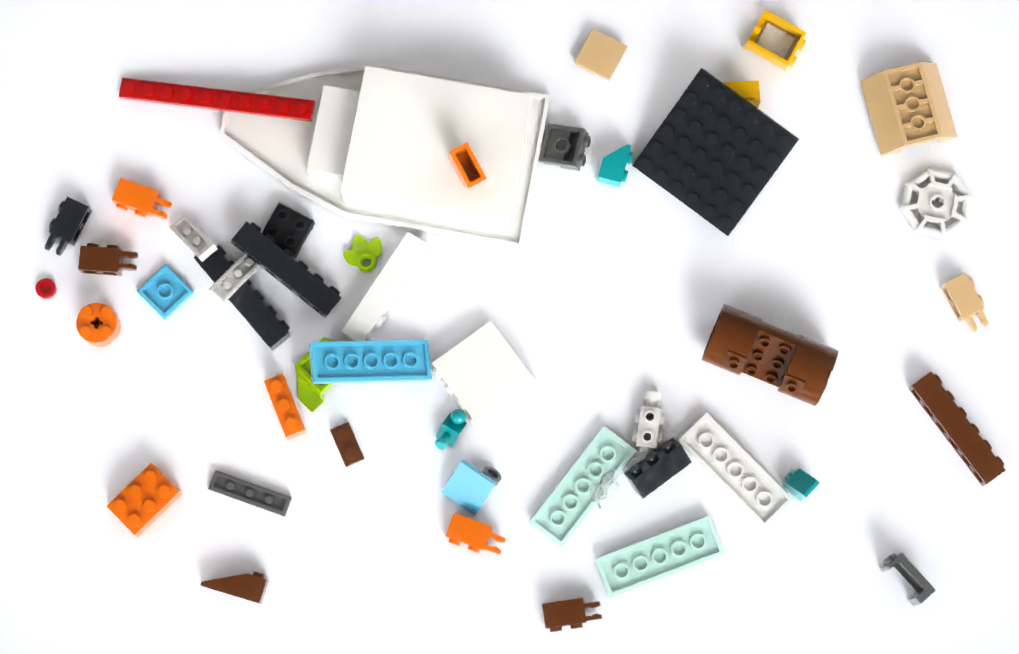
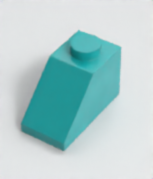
(800, 483)

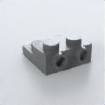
(564, 146)

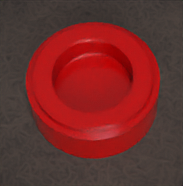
(46, 288)

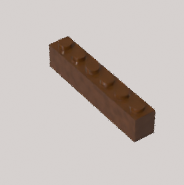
(957, 429)

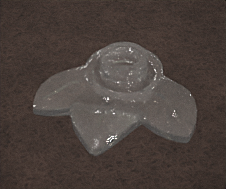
(605, 490)

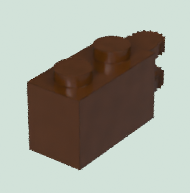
(104, 260)
(568, 613)

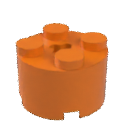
(105, 333)

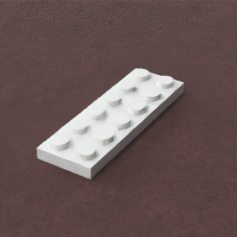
(735, 470)

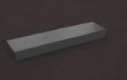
(250, 493)

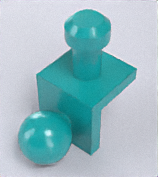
(450, 429)

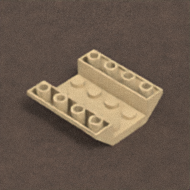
(908, 107)

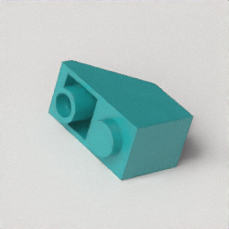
(613, 167)

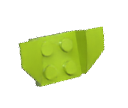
(309, 393)

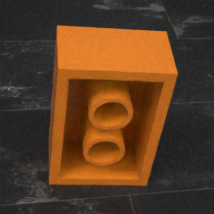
(144, 500)

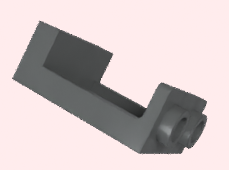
(911, 575)

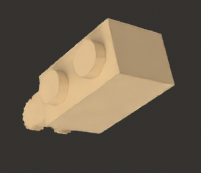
(965, 301)

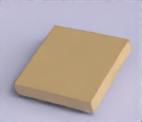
(600, 54)

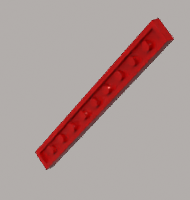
(217, 99)

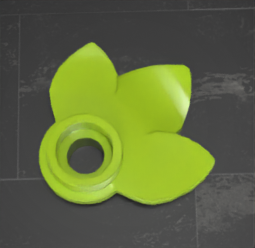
(363, 251)

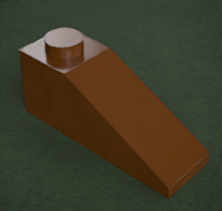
(243, 586)

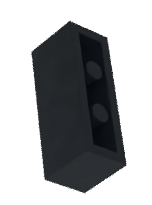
(657, 467)

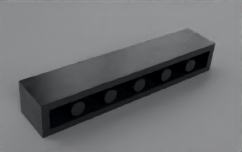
(285, 269)
(248, 302)

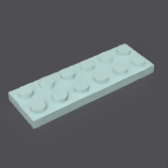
(571, 499)
(659, 556)

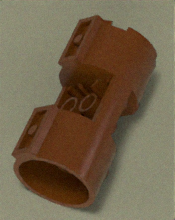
(770, 354)

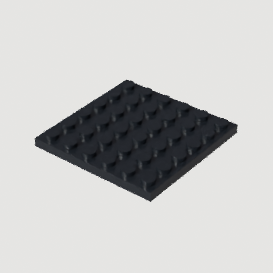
(715, 151)

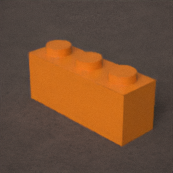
(285, 406)

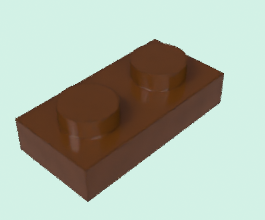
(347, 444)

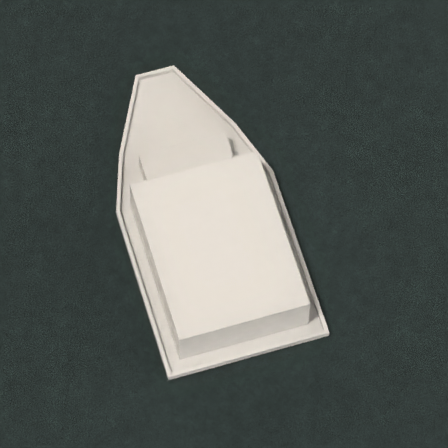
(385, 148)

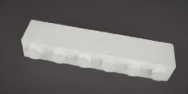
(386, 288)

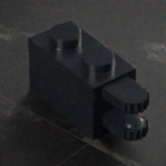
(68, 224)

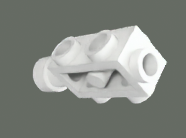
(649, 426)

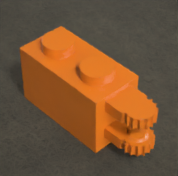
(139, 199)
(472, 533)

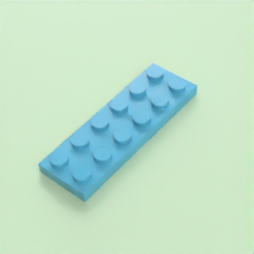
(370, 361)

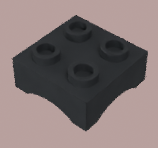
(288, 228)

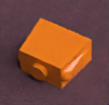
(466, 165)

